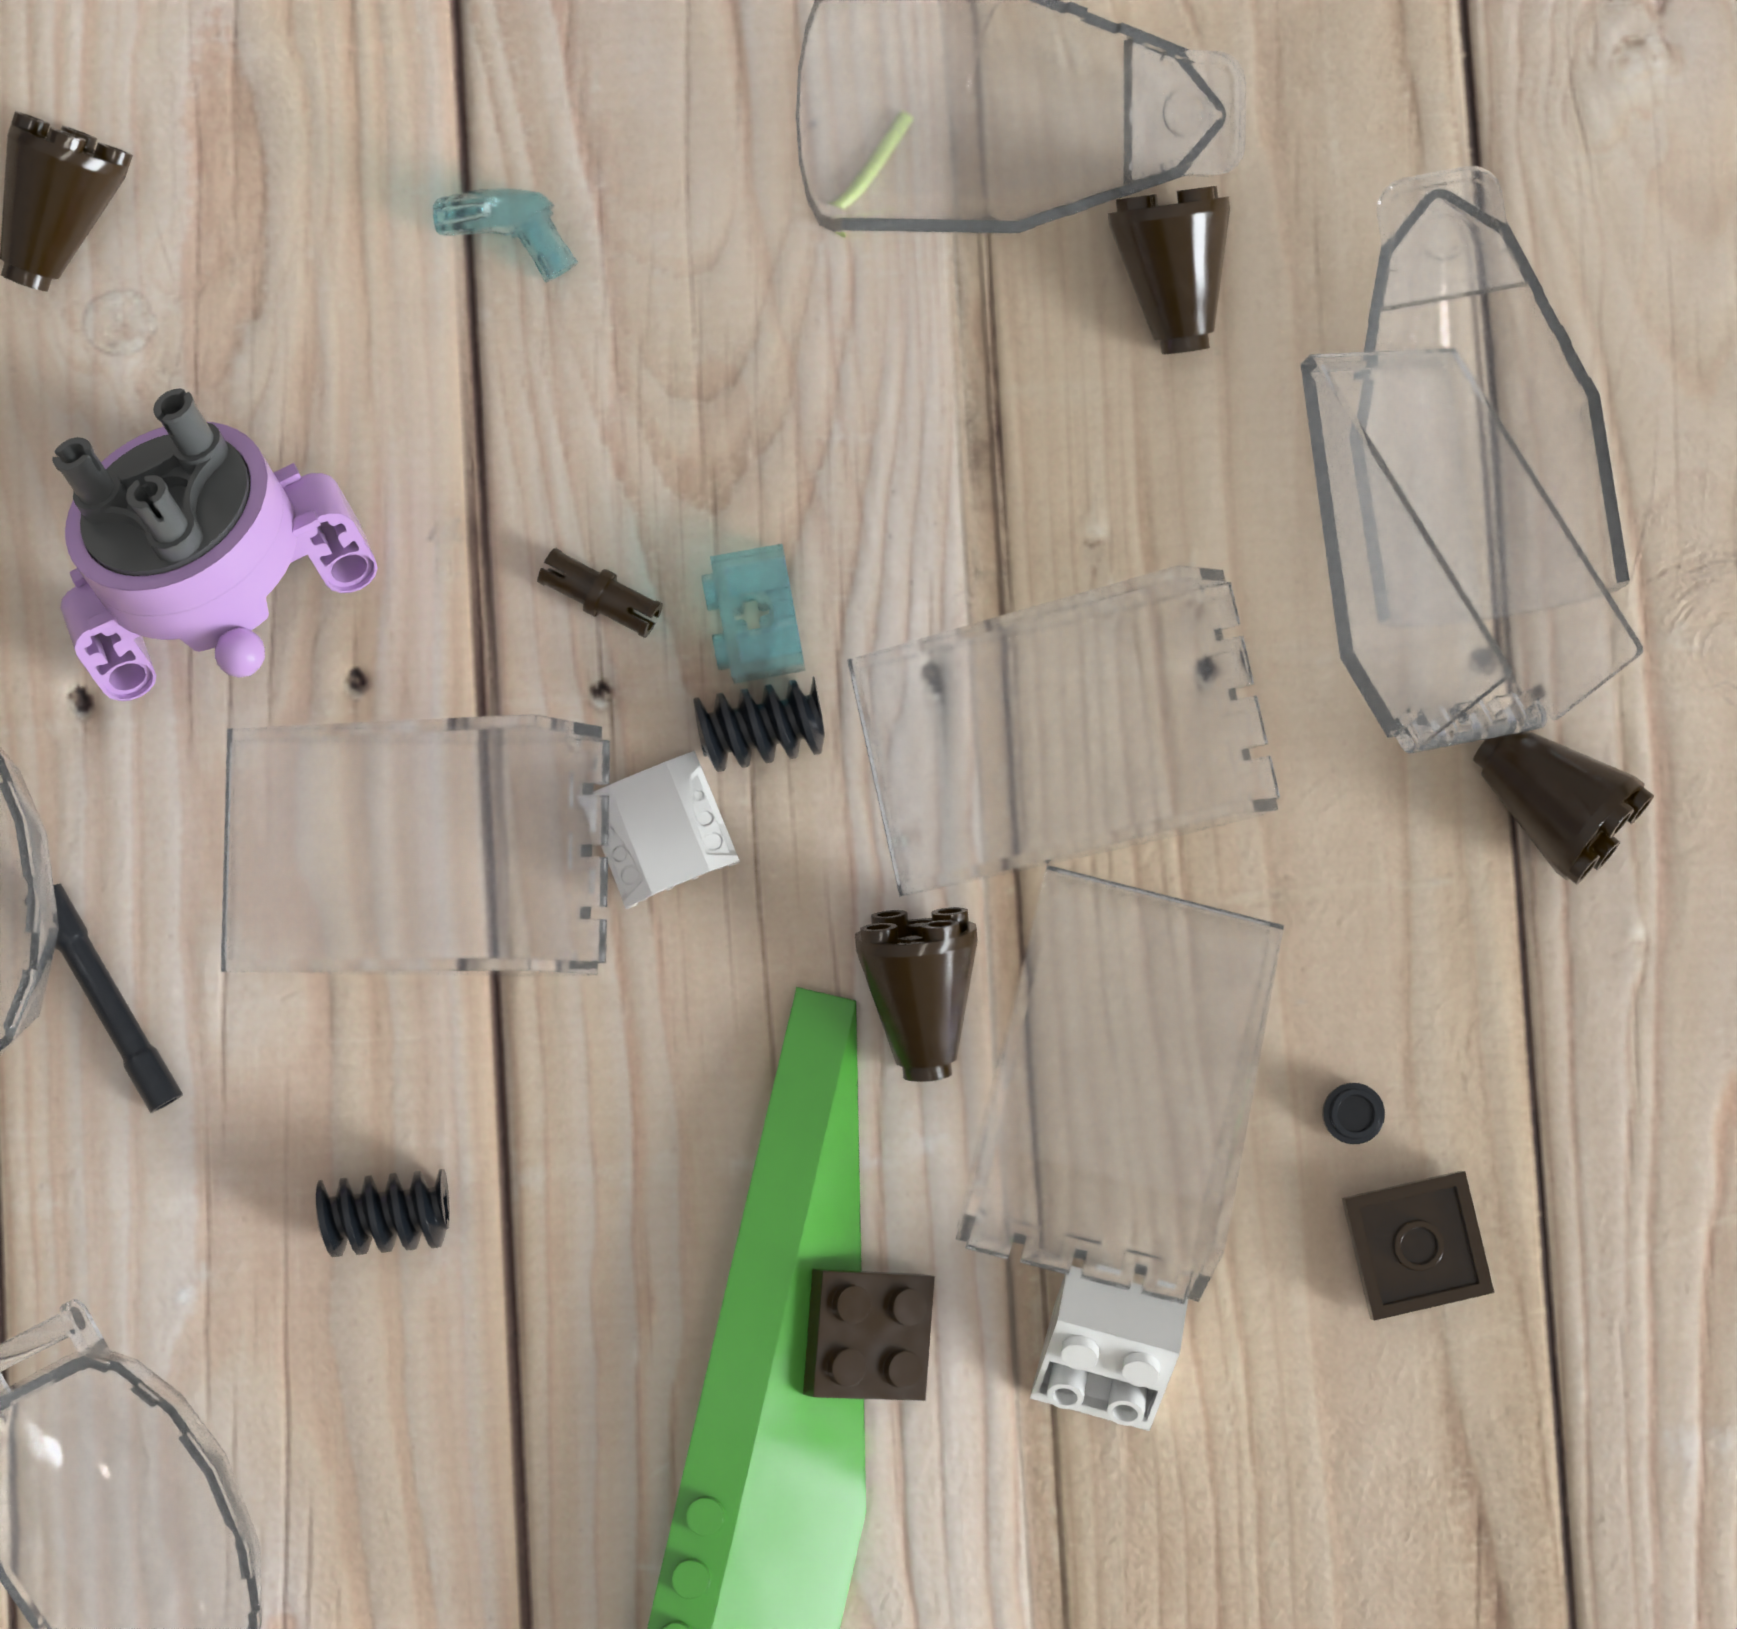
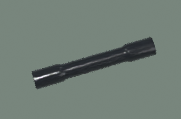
(139, 1057)

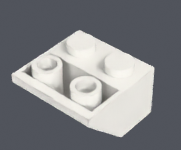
(1109, 1351)

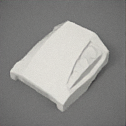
(664, 829)

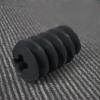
(760, 725)
(383, 1214)

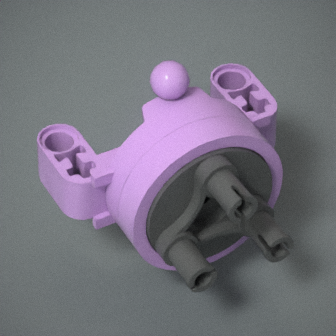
(188, 542)

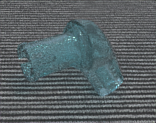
(507, 213)

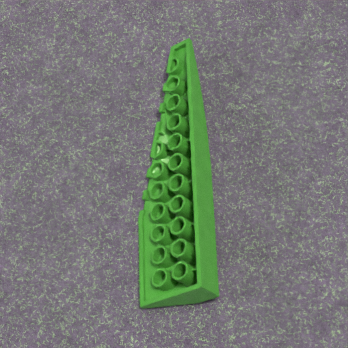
(771, 1474)

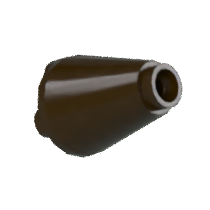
(52, 196)
(1175, 262)
(1562, 799)
(920, 985)

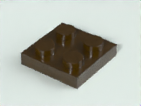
(1417, 1245)
(868, 1335)

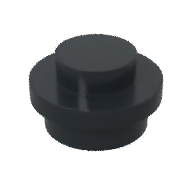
(1353, 1113)

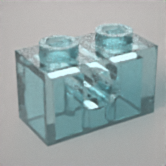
(763, 578)

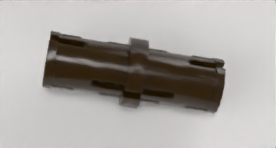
(600, 592)

